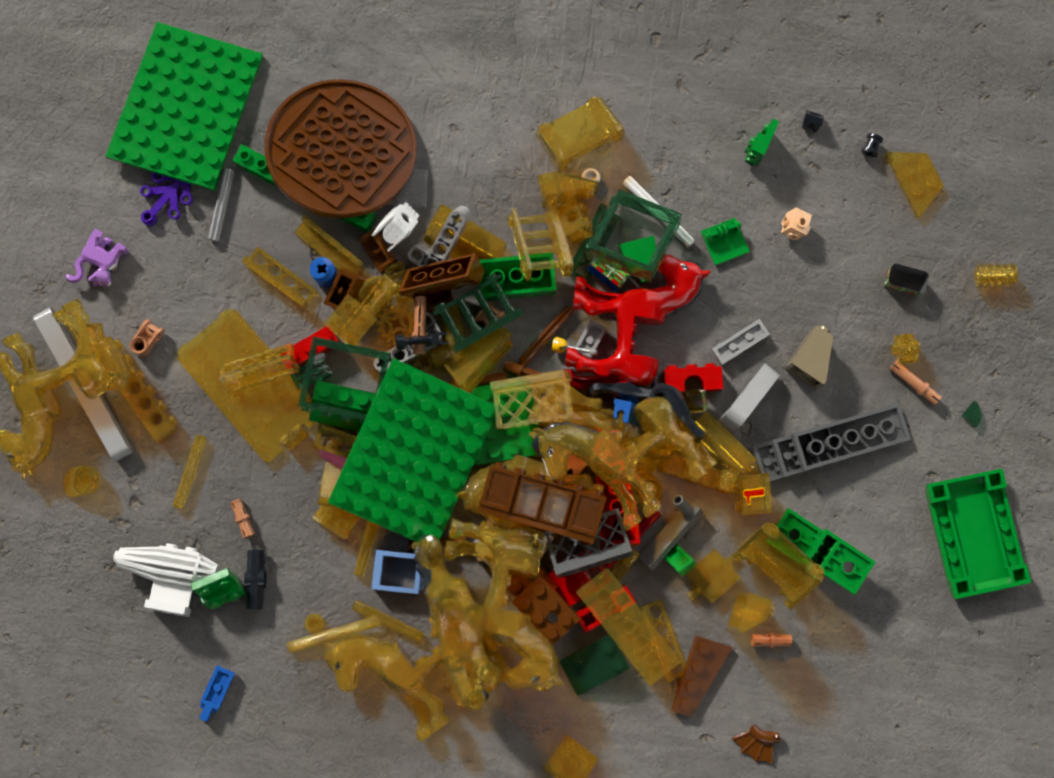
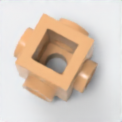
(796, 224)

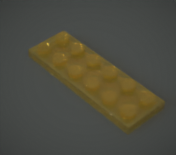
(628, 626)

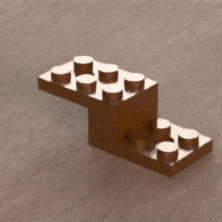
(538, 599)

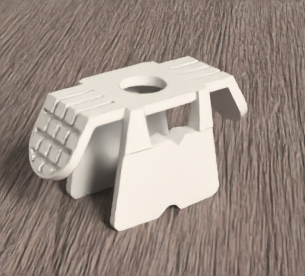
(398, 228)

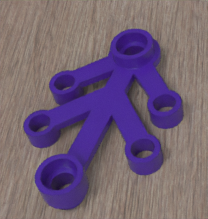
(169, 193)

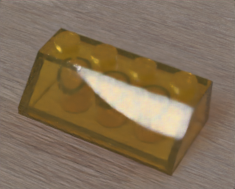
(473, 239)
(749, 612)

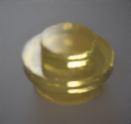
(314, 623)

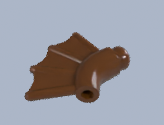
(758, 743)

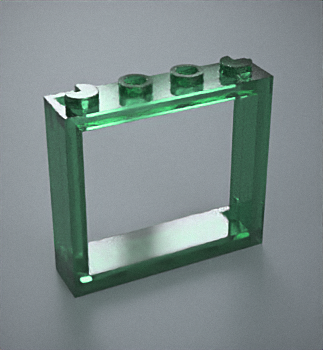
(625, 263)
(328, 410)

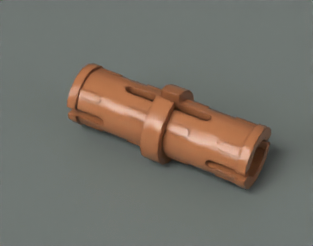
(242, 518)
(771, 640)

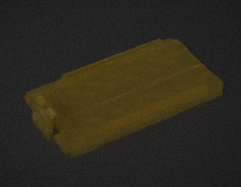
(260, 413)

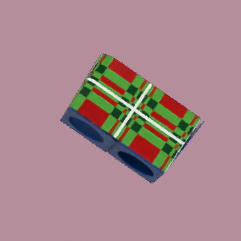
(608, 275)

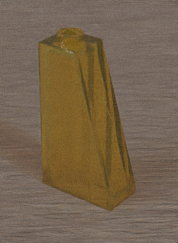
(478, 359)
(724, 446)

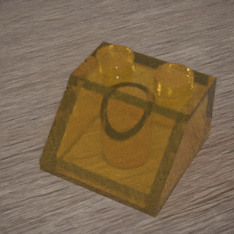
(570, 760)

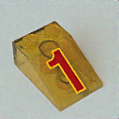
(753, 495)

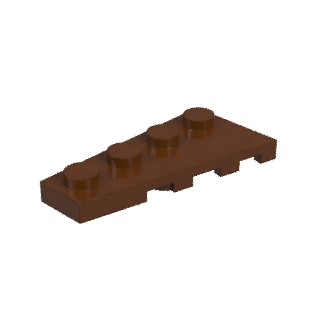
(699, 672)

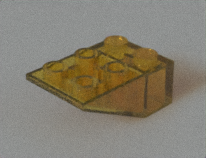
(562, 187)

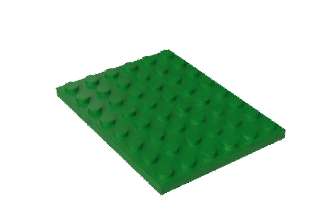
(184, 106)
(413, 453)

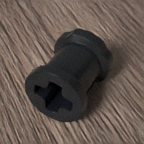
(872, 145)

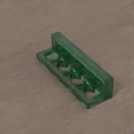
(581, 252)

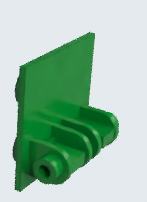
(725, 241)

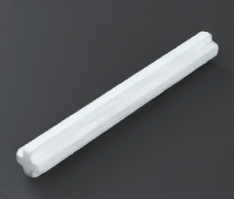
(638, 191)

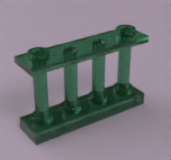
(477, 331)

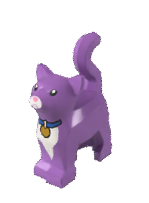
(97, 256)

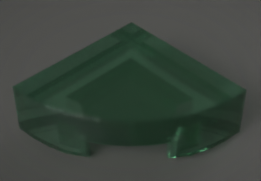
(973, 414)

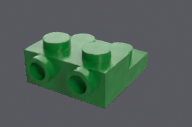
(758, 146)
(219, 588)

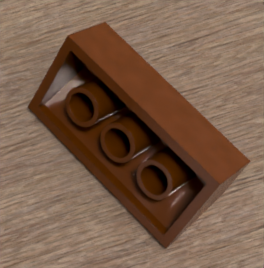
(442, 276)

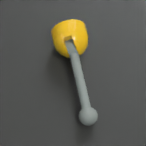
(560, 345)

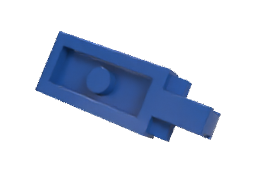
(215, 692)

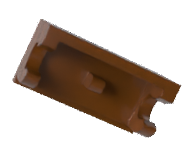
(377, 250)
(435, 299)

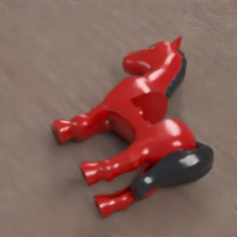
(625, 373)

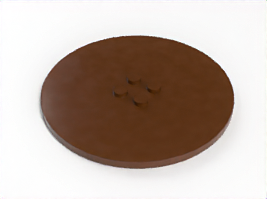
(340, 148)

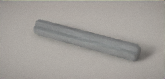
(221, 205)

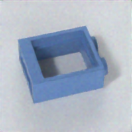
(378, 573)

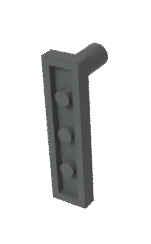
(671, 533)

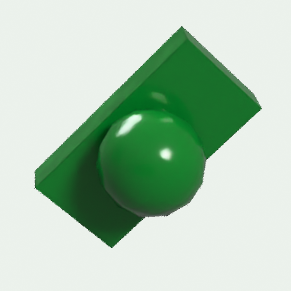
(679, 560)

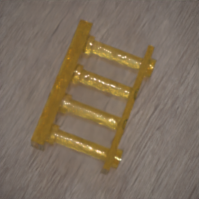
(554, 232)

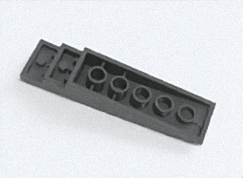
(831, 442)

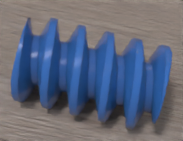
(322, 265)

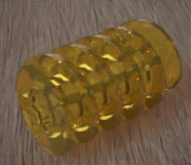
(995, 274)

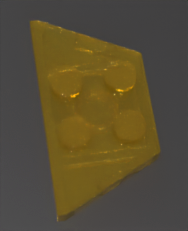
(916, 178)

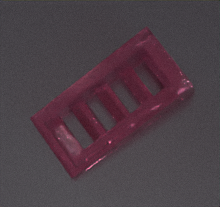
(334, 459)

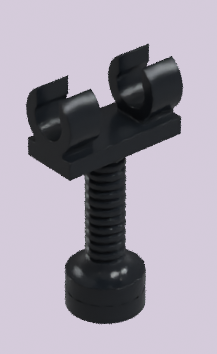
(433, 339)

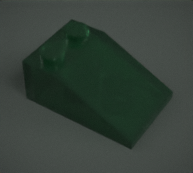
(594, 664)

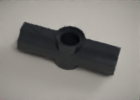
(255, 579)

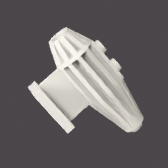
(171, 574)

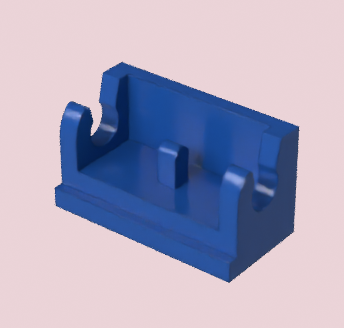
(627, 408)

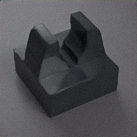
(812, 117)

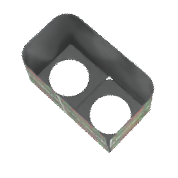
(920, 275)

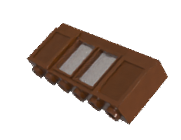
(542, 502)

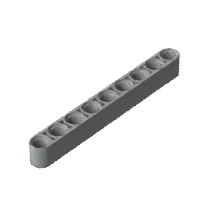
(96, 408)

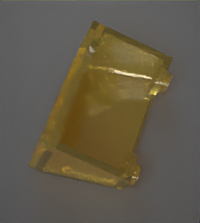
(579, 132)
(781, 562)

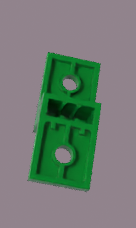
(827, 551)

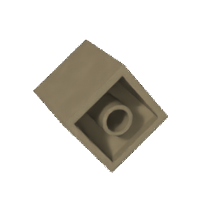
(813, 357)

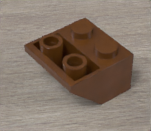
(345, 283)

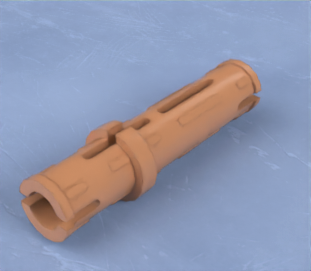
(420, 302)
(921, 387)

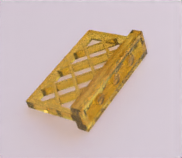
(527, 383)

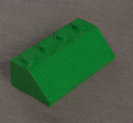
(513, 281)
(343, 398)

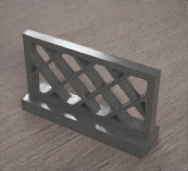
(594, 559)

